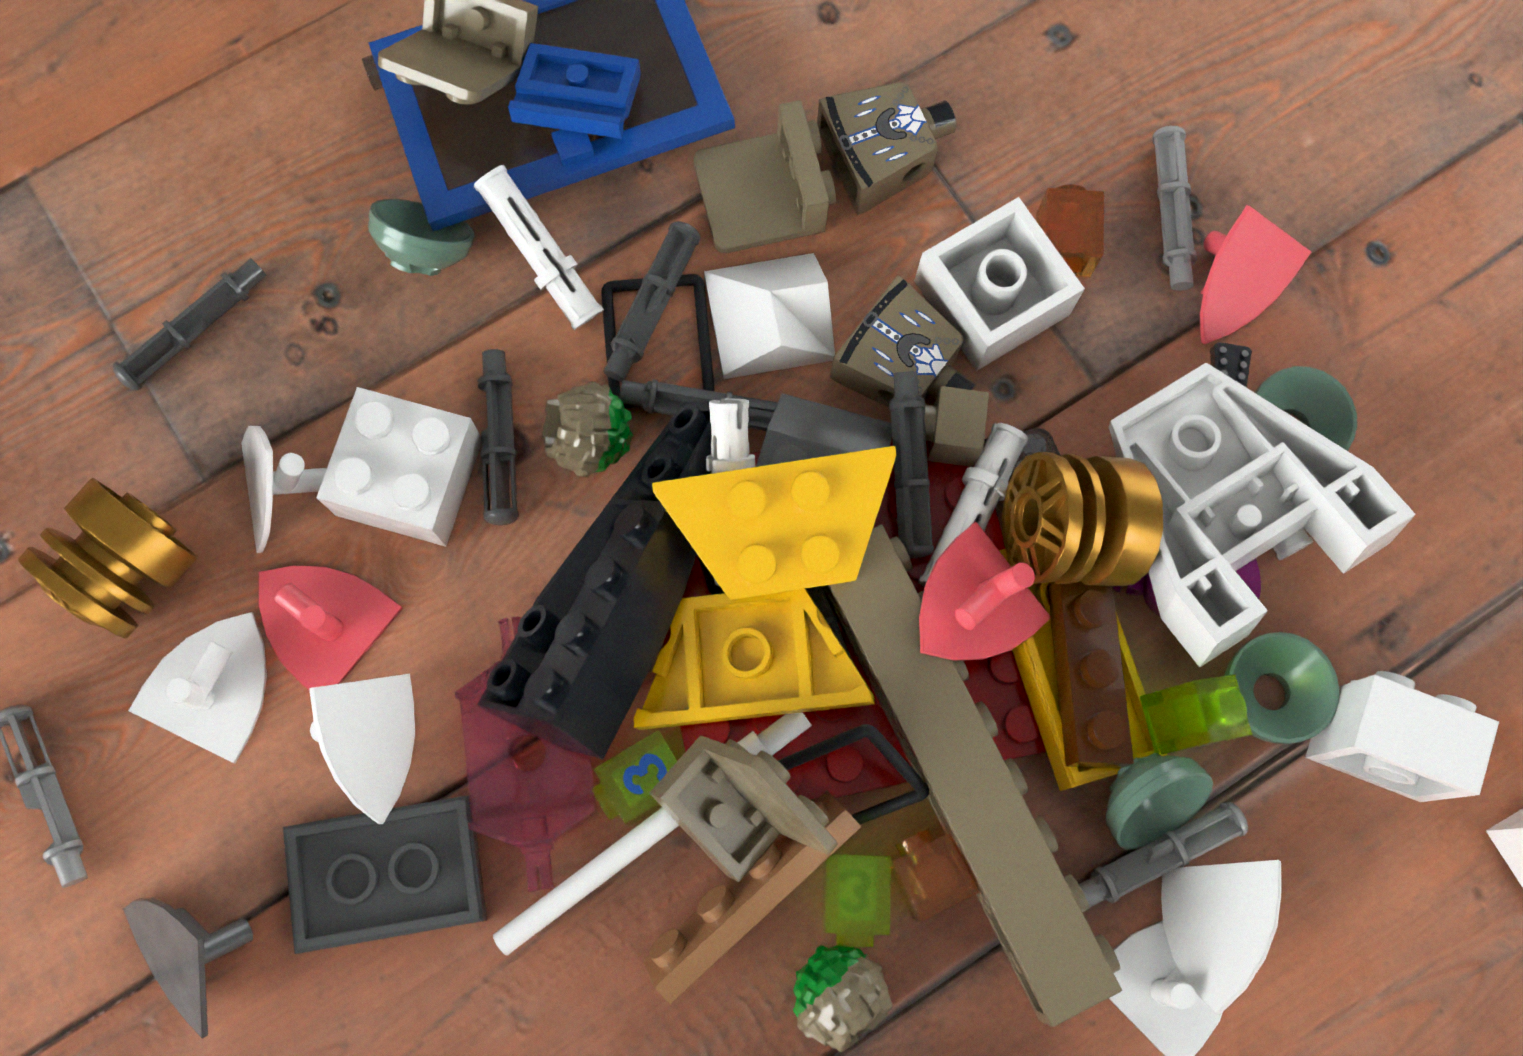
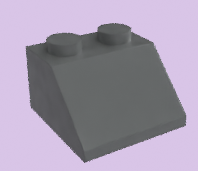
(814, 430)

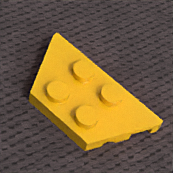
(782, 521)
(749, 662)

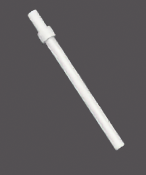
(627, 848)

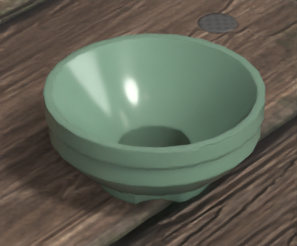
(409, 242)
(1315, 400)
(1307, 681)
(1155, 798)

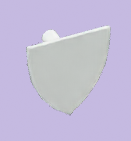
(264, 482)
(210, 687)
(366, 738)
(1221, 924)
(1158, 995)

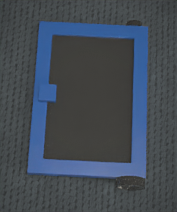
(459, 143)

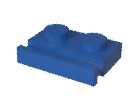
(575, 90)

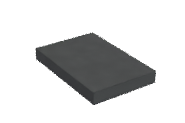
(383, 880)

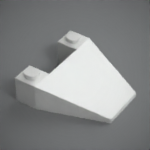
(1234, 486)

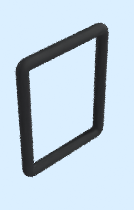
(702, 324)
(921, 788)

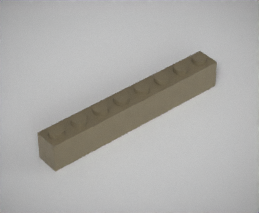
(974, 791)

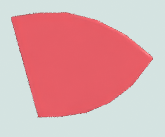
(1247, 273)
(977, 601)
(321, 620)

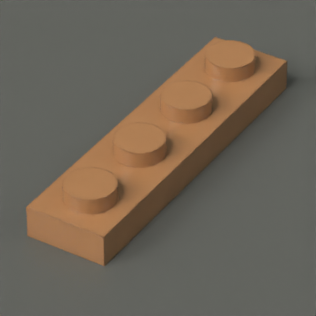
(735, 908)

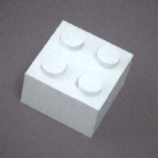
(998, 282)
(400, 466)
(1406, 739)

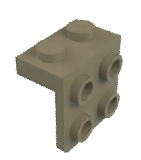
(465, 47)
(766, 185)
(738, 804)

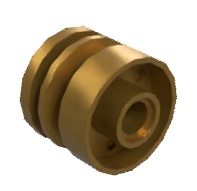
(1083, 519)
(113, 553)

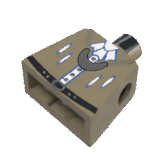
(881, 140)
(896, 337)

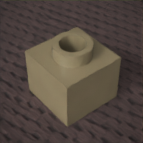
(956, 426)

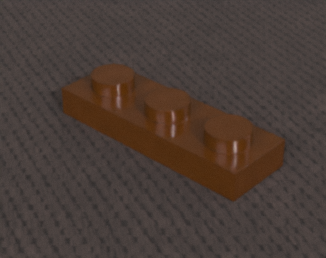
(1089, 676)

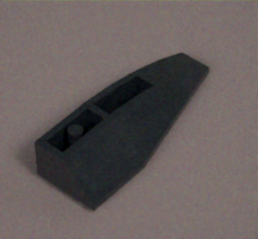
(605, 607)

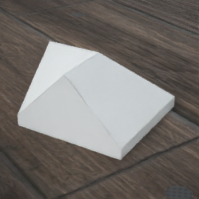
(771, 315)

